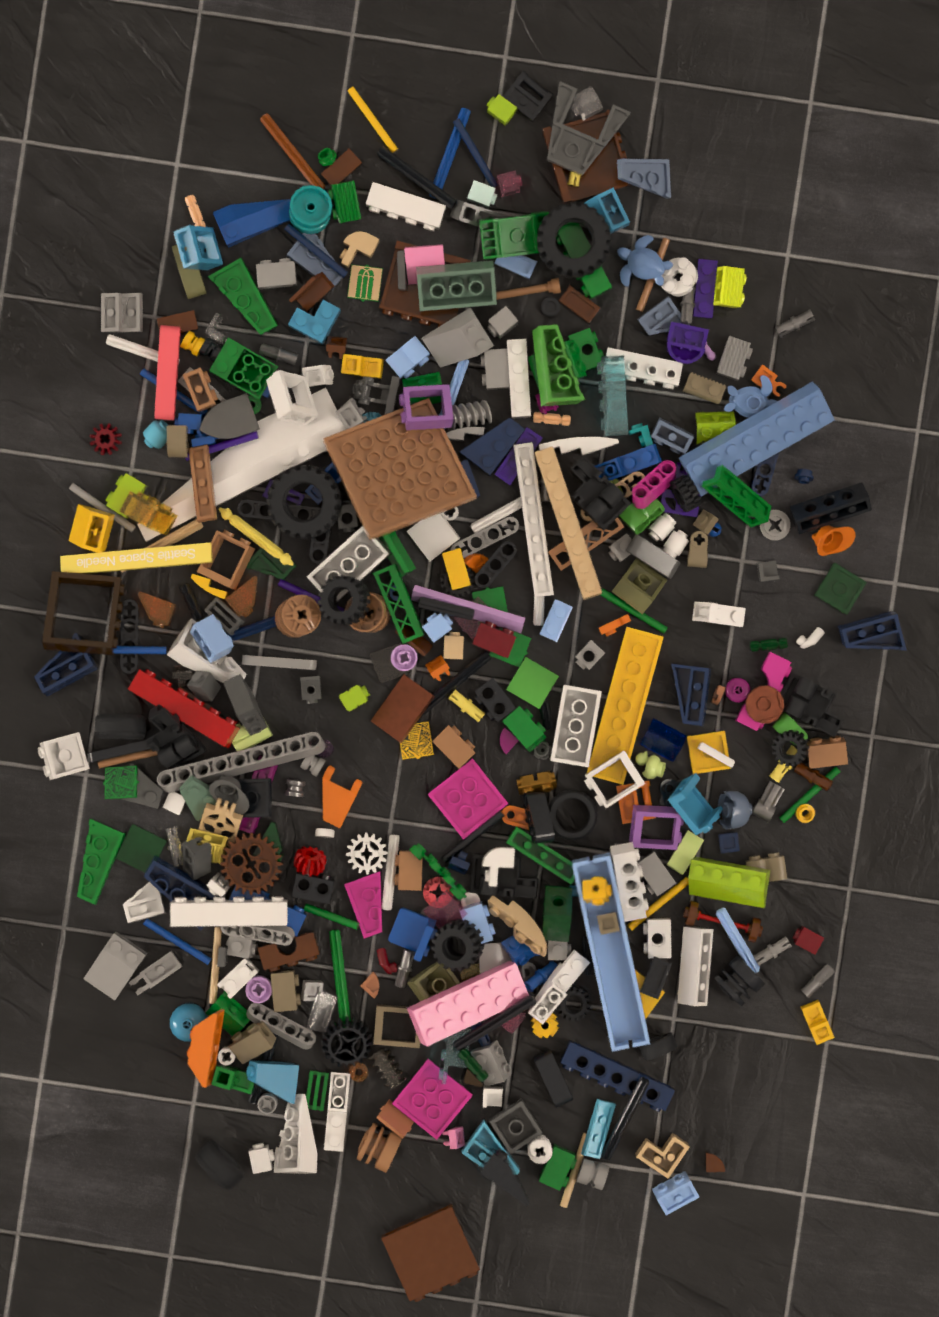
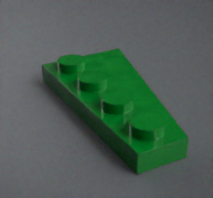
(244, 294)
(100, 853)

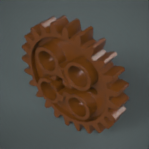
(235, 872)

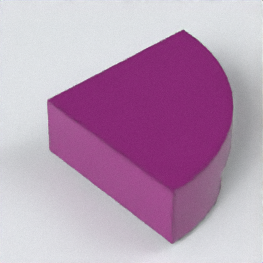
(507, 740)

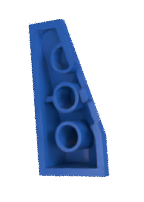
(248, 220)

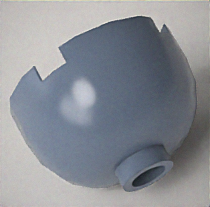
(735, 809)

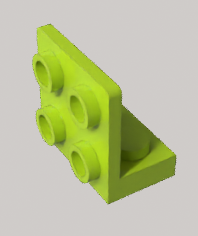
(712, 424)

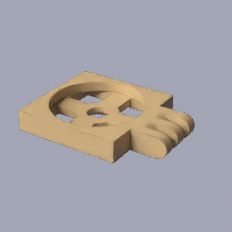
(223, 812)

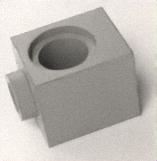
(590, 646)

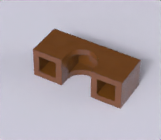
(273, 957)

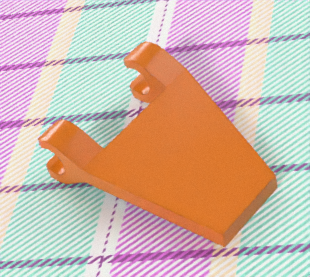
(337, 799)

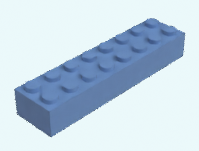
(759, 436)

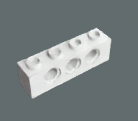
(622, 855)

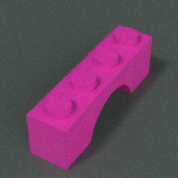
(774, 669)

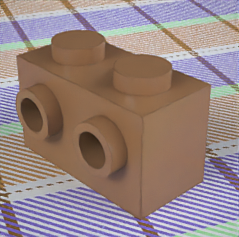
(198, 386)
(454, 746)
(827, 752)
(409, 871)

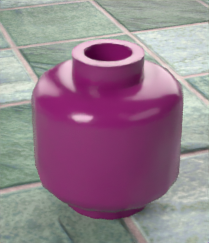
(730, 689)

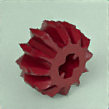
(105, 446)

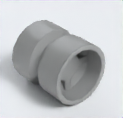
(592, 1174)

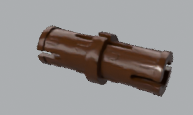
(813, 776)

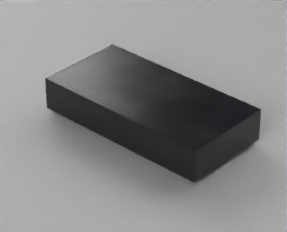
(655, 977)

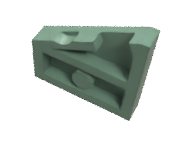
(196, 796)

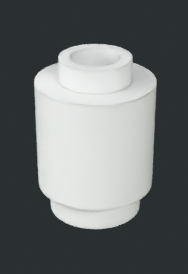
(662, 527)
(675, 543)

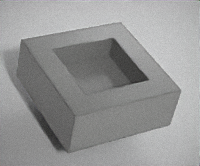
(310, 989)

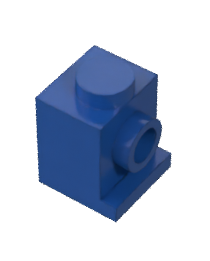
(192, 421)

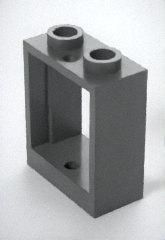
(245, 704)

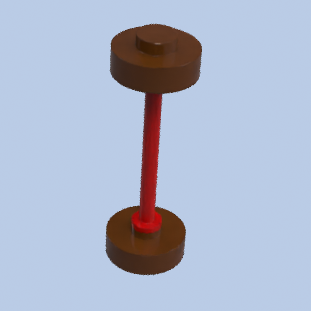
(692, 913)

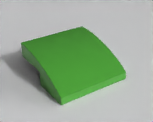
(532, 683)

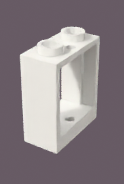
(305, 409)
(631, 770)

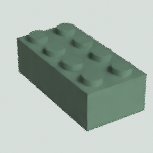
(456, 285)

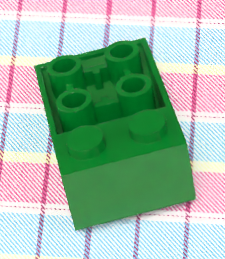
(243, 368)

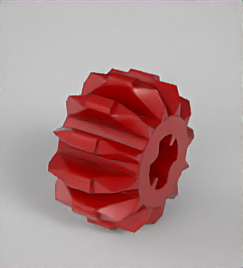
(310, 861)

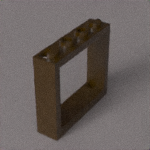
(83, 646)

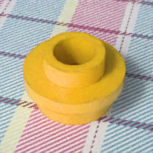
(810, 815)

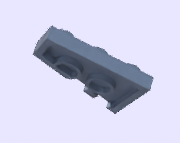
(646, 174)
(310, 262)

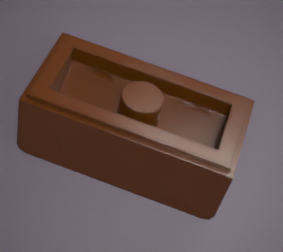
(420, 644)

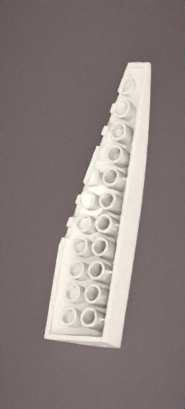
(257, 461)

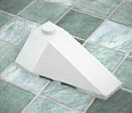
(189, 654)
(297, 1146)

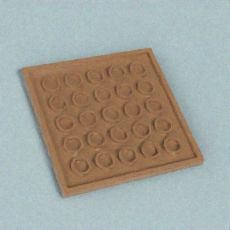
(398, 472)

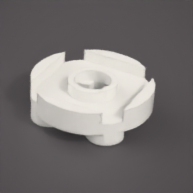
(686, 282)

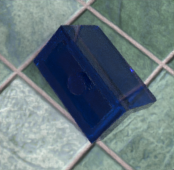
(663, 740)

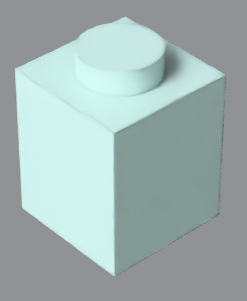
(482, 194)

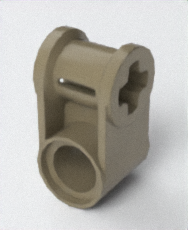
(697, 553)

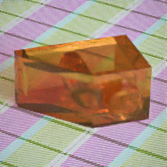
(244, 598)
(157, 609)

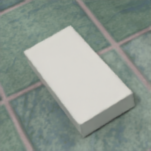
(716, 754)

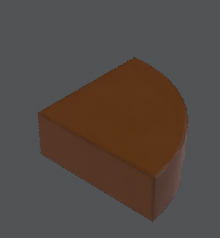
(713, 1163)

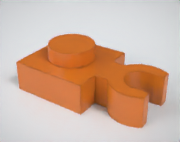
(772, 376)
(609, 628)

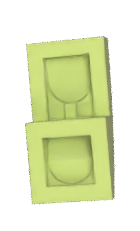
(686, 851)

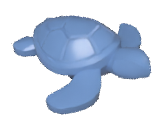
(642, 262)
(750, 399)

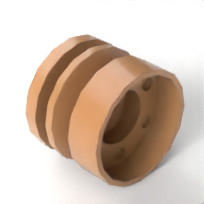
(287, 615)
(377, 620)
(379, 1147)

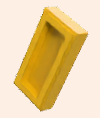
(456, 569)

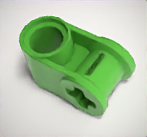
(786, 723)

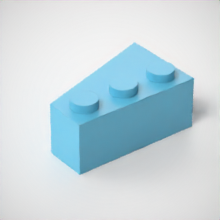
(482, 1143)

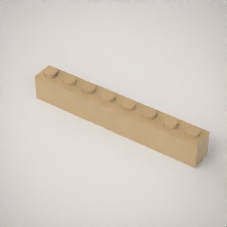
(568, 523)

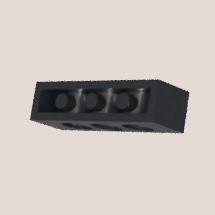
(830, 508)

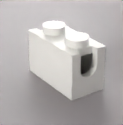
(238, 977)

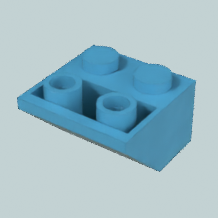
(611, 208)

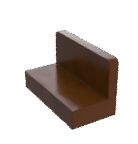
(313, 291)

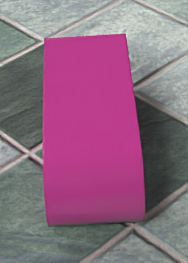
(650, 491)

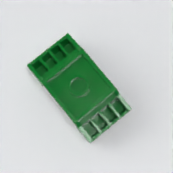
(510, 235)

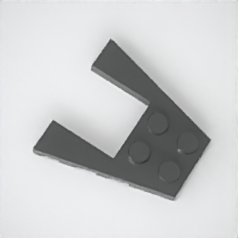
(573, 148)

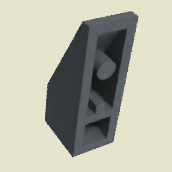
(472, 213)

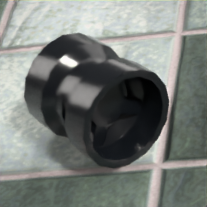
(210, 349)

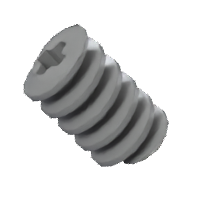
(471, 412)

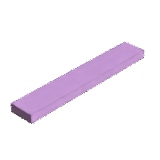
(482, 612)

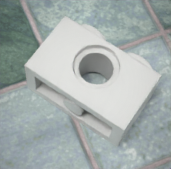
(661, 926)

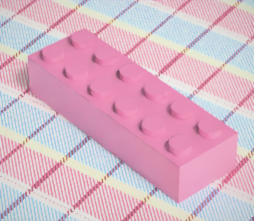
(467, 1003)

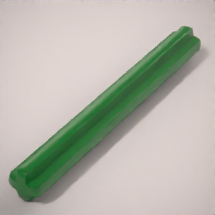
(339, 974)

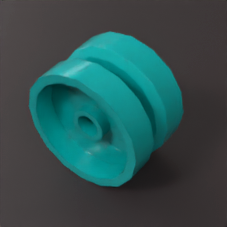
(320, 207)

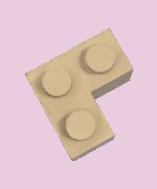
(663, 1159)

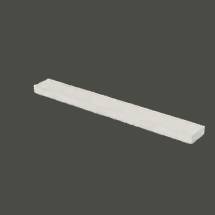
(533, 519)

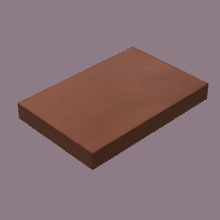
(402, 708)

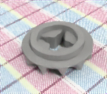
(784, 526)

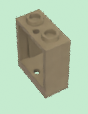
(380, 1009)

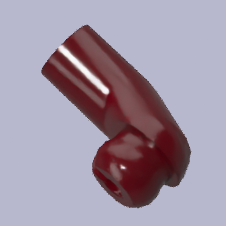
(384, 963)

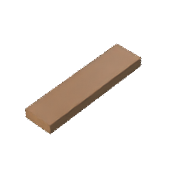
(202, 483)

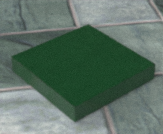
(840, 588)
(140, 848)

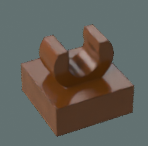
(336, 344)

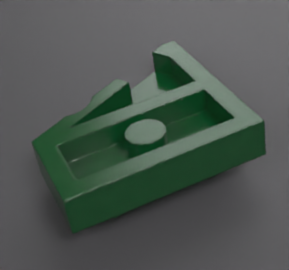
(267, 564)

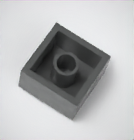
(515, 1126)

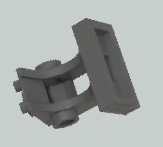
(362, 388)

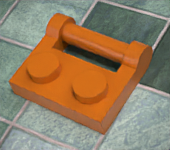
(627, 802)

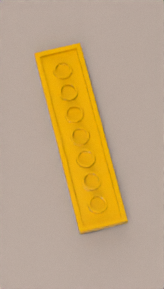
(625, 702)

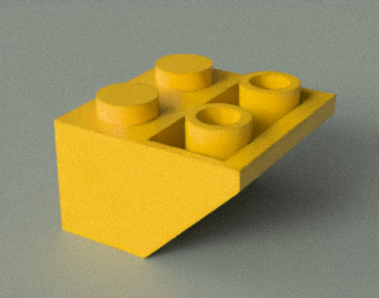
(91, 528)

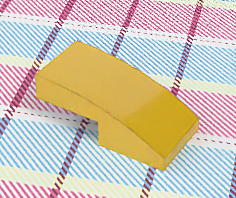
(362, 366)
(205, 584)
(817, 1022)

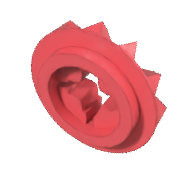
(431, 885)

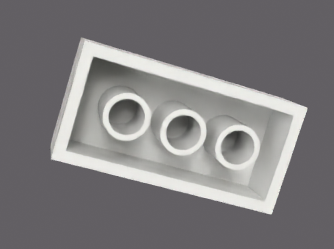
(353, 559)
(575, 725)

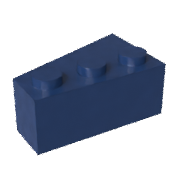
(874, 632)

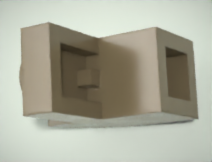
(177, 441)

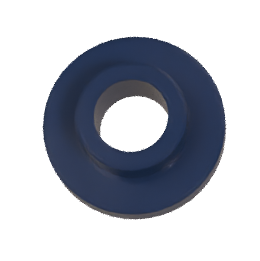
(804, 476)

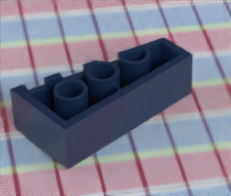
(175, 883)

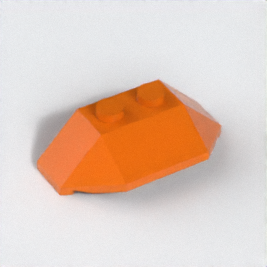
(205, 1047)

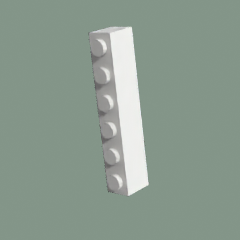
(229, 912)

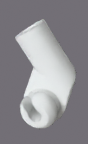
(812, 640)

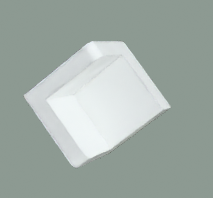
(492, 1096)

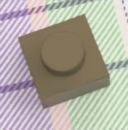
(705, 522)
(608, 923)

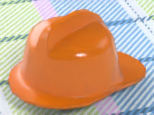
(833, 540)

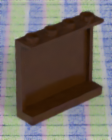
(602, 172)
(407, 302)
(430, 1253)

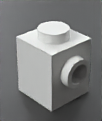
(261, 1158)

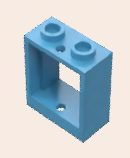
(192, 256)

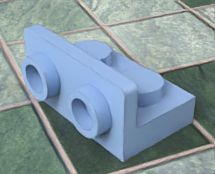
(675, 1193)

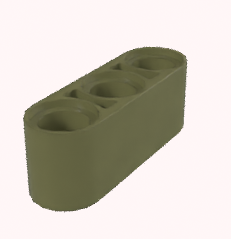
(191, 278)

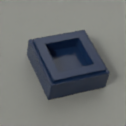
(728, 842)

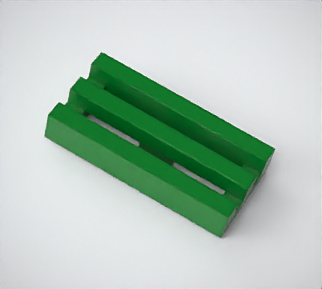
(319, 1074)

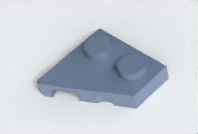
(660, 316)

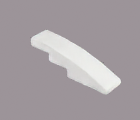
(585, 444)

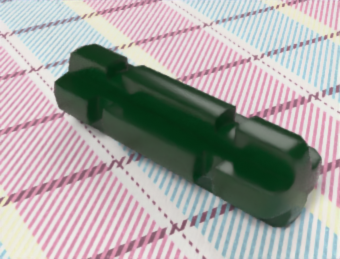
(768, 644)
(473, 1065)

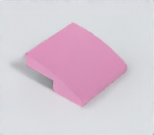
(422, 256)

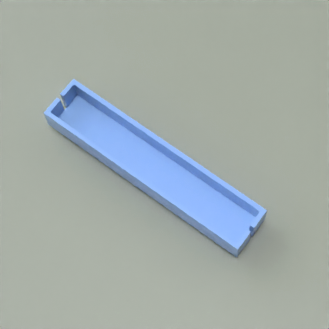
(612, 959)

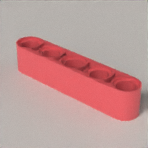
(167, 372)

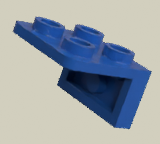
(413, 932)

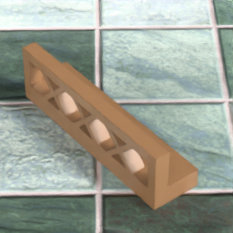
(585, 531)

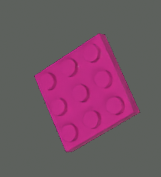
(467, 798)
(430, 1102)

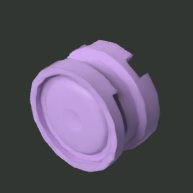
(404, 657)
(258, 989)

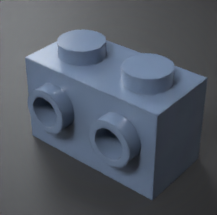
(672, 435)

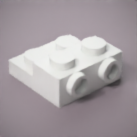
(63, 756)

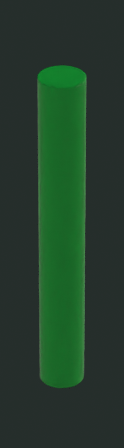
(331, 916)

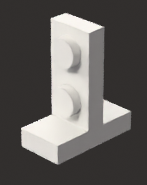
(718, 614)

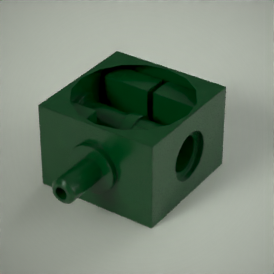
(557, 913)

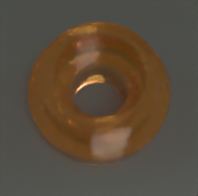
(358, 1078)

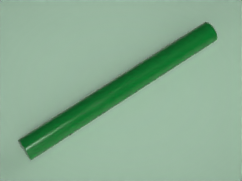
(625, 606)
(807, 796)

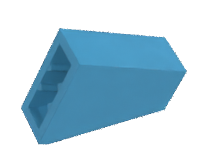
(275, 1077)

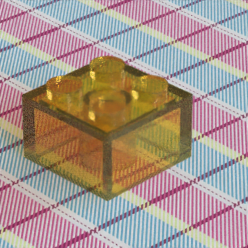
(149, 512)

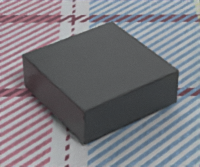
(222, 956)

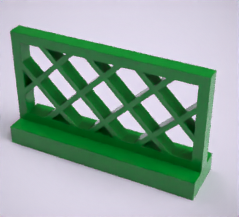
(398, 553)

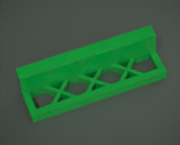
(741, 496)
(406, 601)

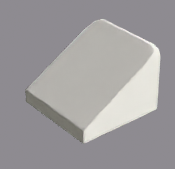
(174, 803)

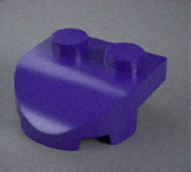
(686, 342)

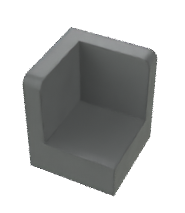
(767, 571)

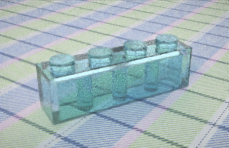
(614, 395)

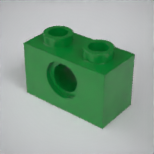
(589, 338)

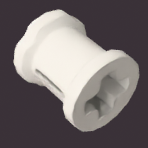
(228, 1061)

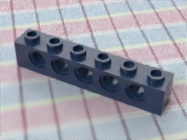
(575, 1050)

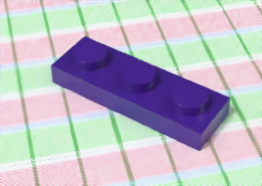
(705, 288)
(507, 471)

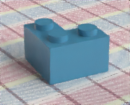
(316, 326)

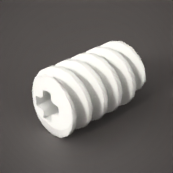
(543, 1155)

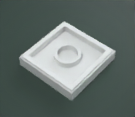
(433, 535)

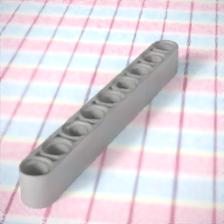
(250, 763)

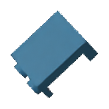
(693, 806)

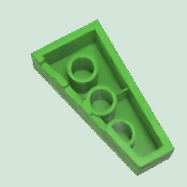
(554, 368)

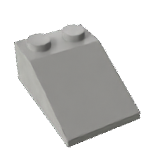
(458, 339)
(115, 965)

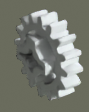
(358, 853)

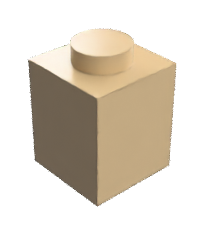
(453, 646)

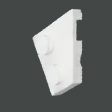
(144, 904)

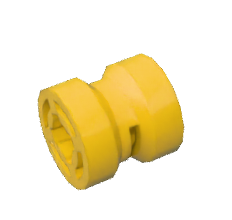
(192, 343)

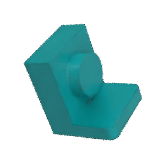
(645, 438)

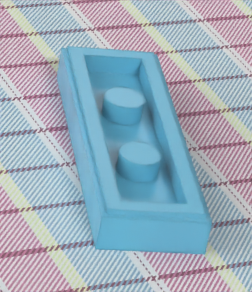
(598, 1128)

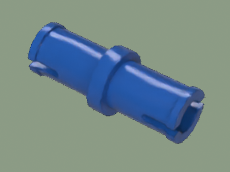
(540, 976)

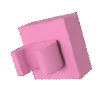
(456, 1138)

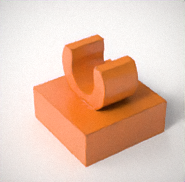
(437, 667)

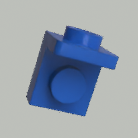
(203, 439)

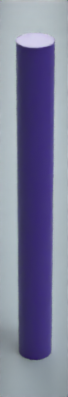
(232, 442)
(299, 591)

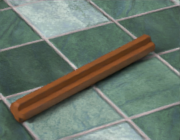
(291, 151)

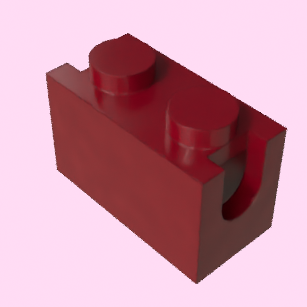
(494, 640)

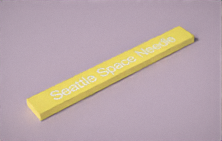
(137, 559)

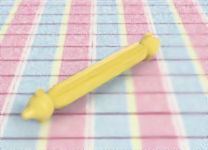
(256, 536)

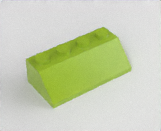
(728, 882)

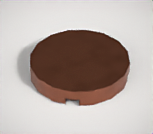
(764, 704)

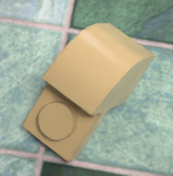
(358, 242)

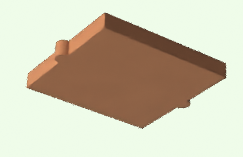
(395, 1119)

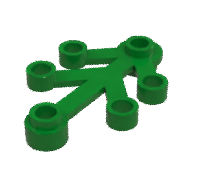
(458, 890)

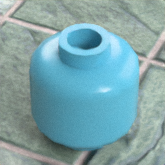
(156, 434)

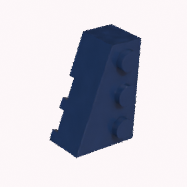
(493, 446)
(64, 670)
(692, 691)

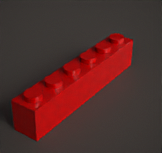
(190, 711)

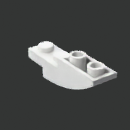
(556, 986)
(337, 1112)

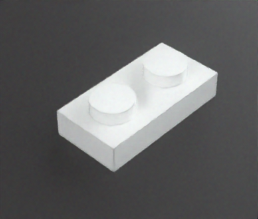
(218, 885)

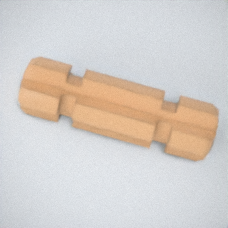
(194, 211)
(550, 418)

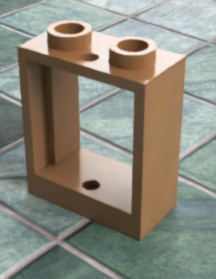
(216, 542)

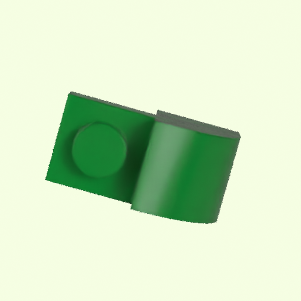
(232, 1078)

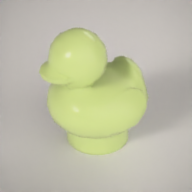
(654, 766)

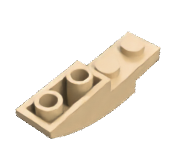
(525, 928)

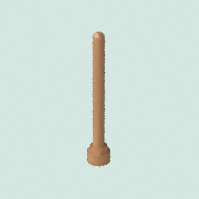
(551, 286)

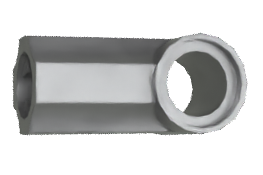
(765, 806)

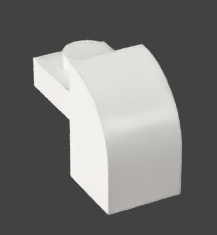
(497, 858)

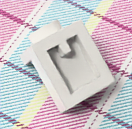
(318, 375)

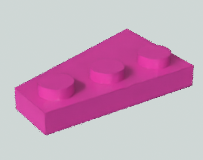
(366, 903)

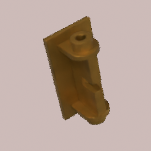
(546, 782)

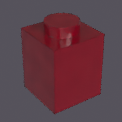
(807, 939)

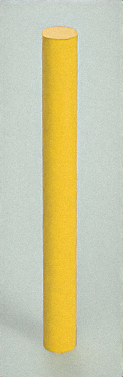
(372, 119)
(660, 902)

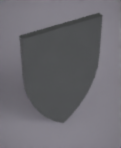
(230, 419)

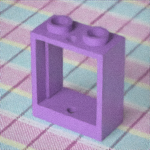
(427, 422)
(654, 811)

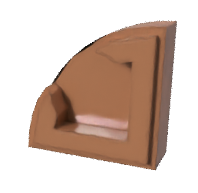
(718, 694)
(371, 985)

